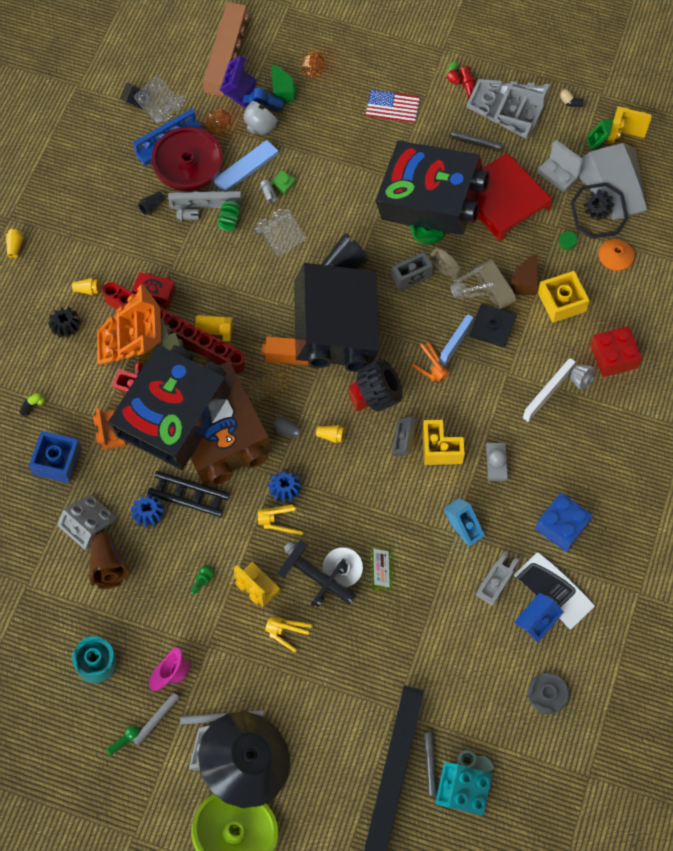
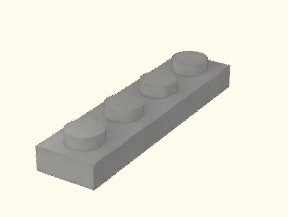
(202, 199)

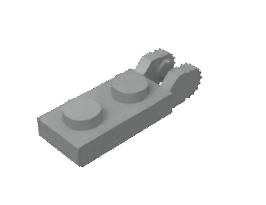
(496, 580)

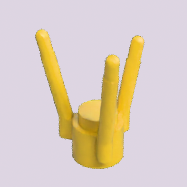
(267, 515)
(278, 625)

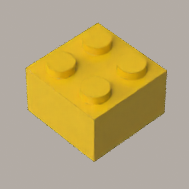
(563, 296)

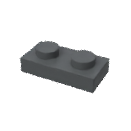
(404, 436)

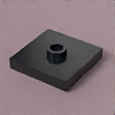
(492, 325)

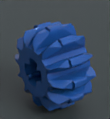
(284, 479)
(148, 516)

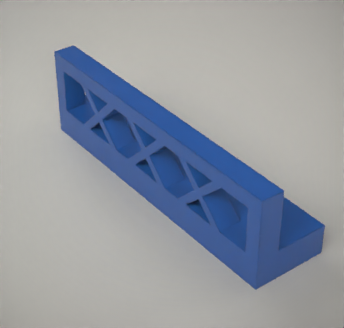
(144, 152)

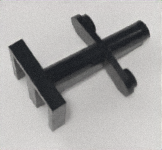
(328, 582)

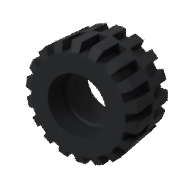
(379, 385)

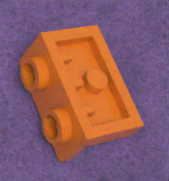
(106, 435)

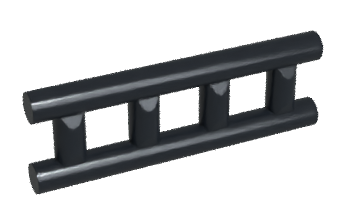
(193, 504)

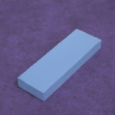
(456, 340)

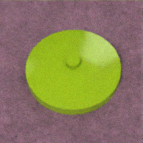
(232, 828)

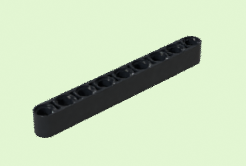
(394, 769)

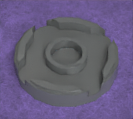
(548, 693)

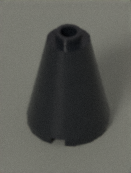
(346, 254)

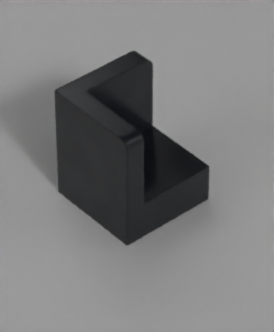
(128, 94)

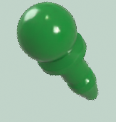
(204, 575)

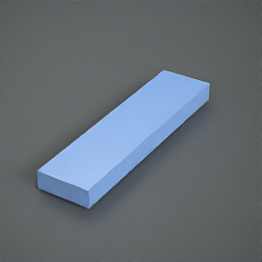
(246, 166)

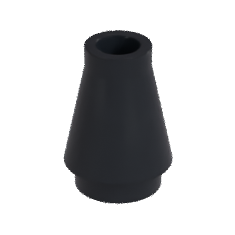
(150, 203)

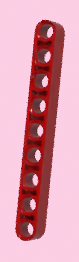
(183, 329)

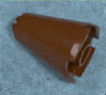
(106, 563)

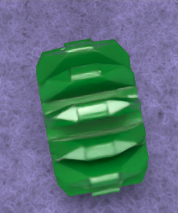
(229, 216)

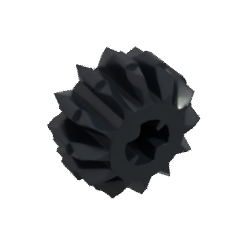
(606, 204)
(64, 322)

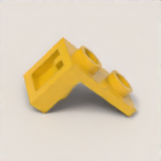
(216, 325)

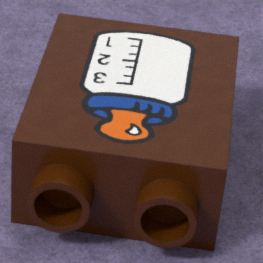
(233, 437)

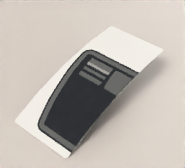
(545, 578)

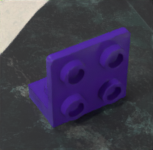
(237, 82)

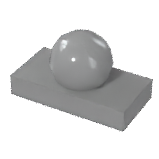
(496, 461)

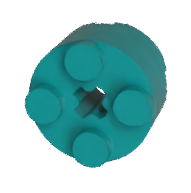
(83, 659)

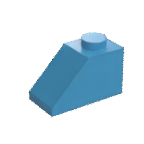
(464, 521)

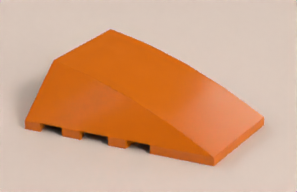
(132, 330)

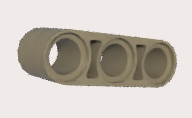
(500, 293)

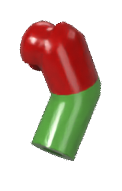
(452, 75)

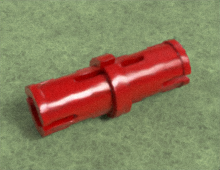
(468, 81)

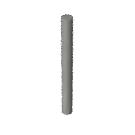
(208, 718)

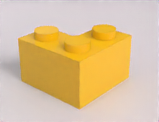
(440, 449)

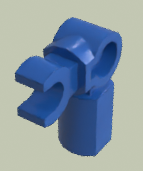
(259, 95)

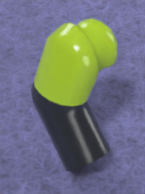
(29, 402)

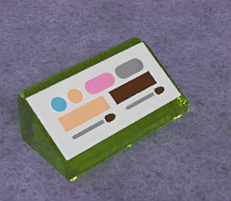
(381, 569)

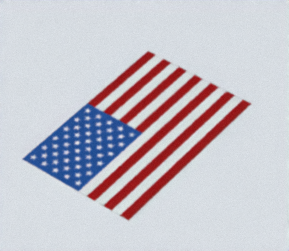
(392, 106)

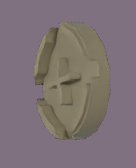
(445, 263)

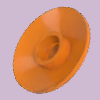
(613, 260)

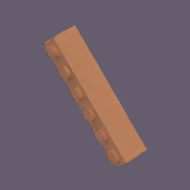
(225, 46)

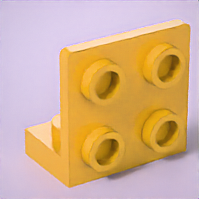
(630, 123)
(256, 583)

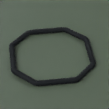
(603, 234)

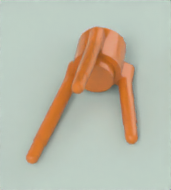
(439, 371)

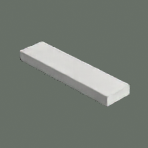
(548, 390)

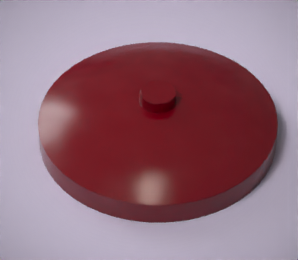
(187, 158)

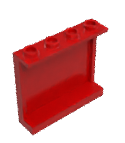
(509, 197)

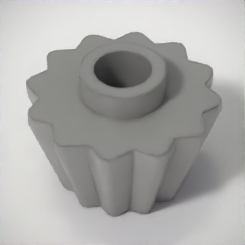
(582, 376)

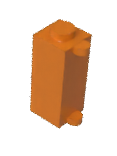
(281, 351)

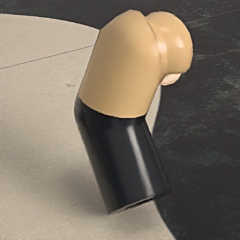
(569, 100)

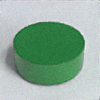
(567, 240)

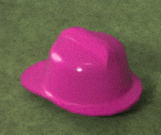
(171, 670)

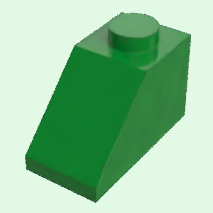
(283, 85)

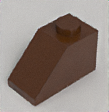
(526, 277)

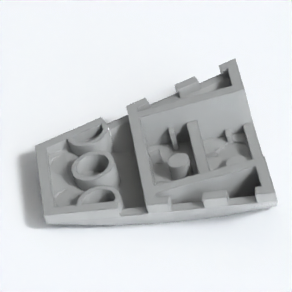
(509, 105)
(619, 168)

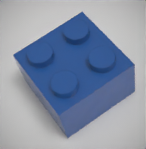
(55, 457)
(563, 522)

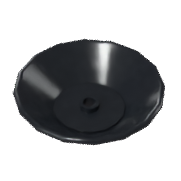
(229, 770)

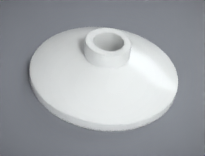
(354, 567)

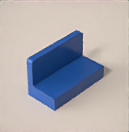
(539, 616)

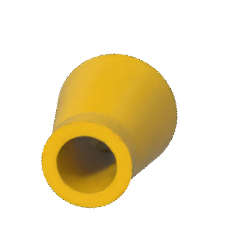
(13, 241)
(88, 286)
(332, 433)

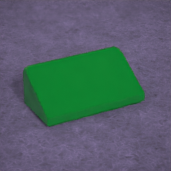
(599, 134)

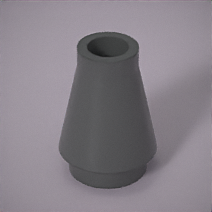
(286, 427)

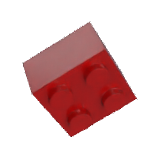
(615, 351)

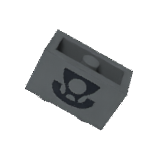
(411, 271)

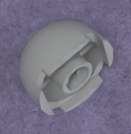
(259, 120)

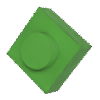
(283, 182)

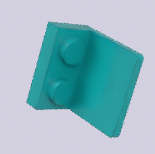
(463, 788)

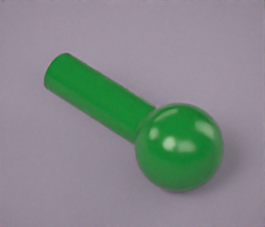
(130, 734)

